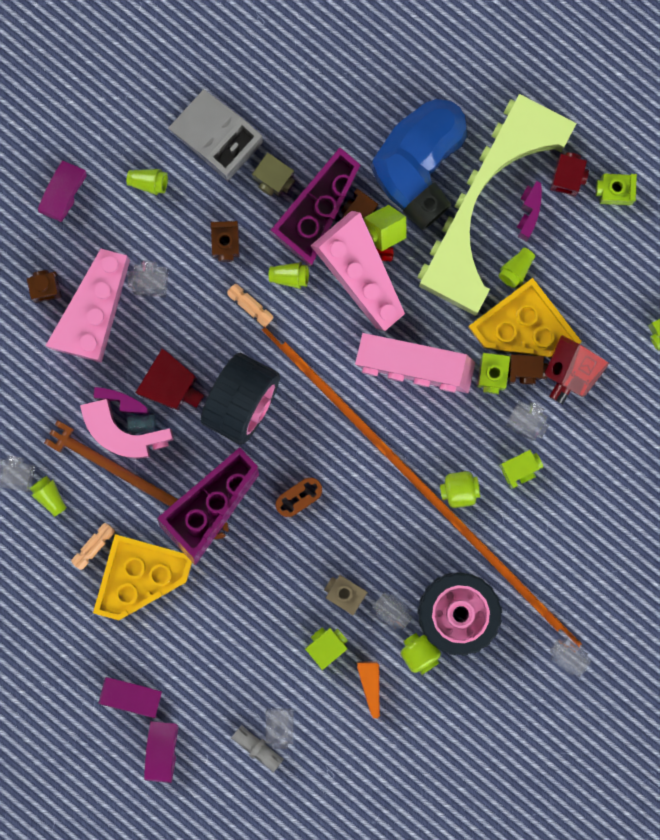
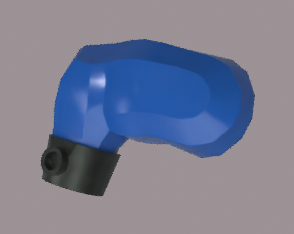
(414, 153)

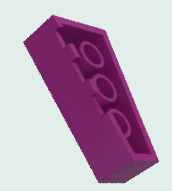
(316, 207)
(207, 506)

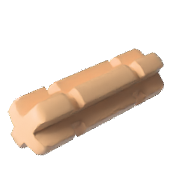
(250, 305)
(93, 546)

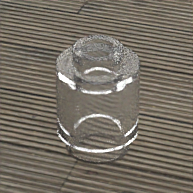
(392, 611)
(570, 657)

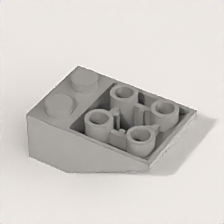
(216, 134)

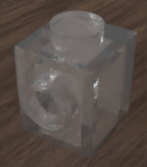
(148, 279)
(528, 420)
(16, 474)
(280, 727)

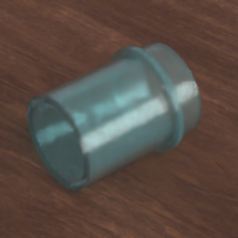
(141, 423)

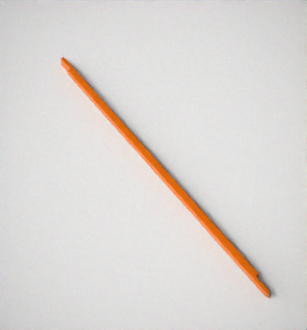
(408, 473)

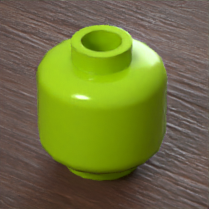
(460, 489)
(420, 654)

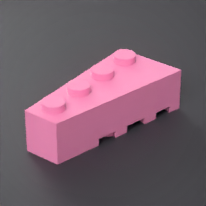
(359, 269)
(90, 314)
(415, 362)

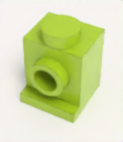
(607, 195)
(521, 468)

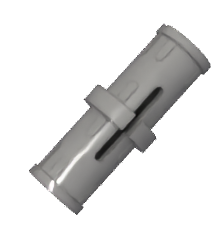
(257, 748)

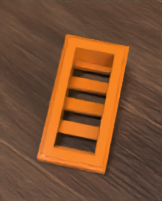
(370, 681)

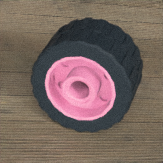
(240, 398)
(477, 626)

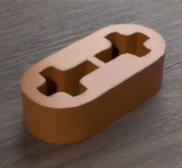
(295, 491)

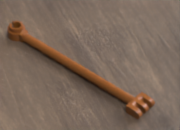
(65, 440)

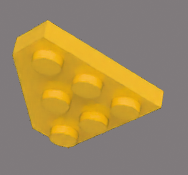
(523, 324)
(137, 576)

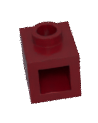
(569, 174)

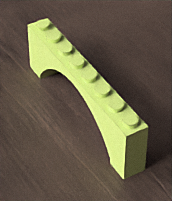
(525, 132)

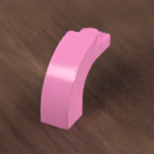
(103, 428)

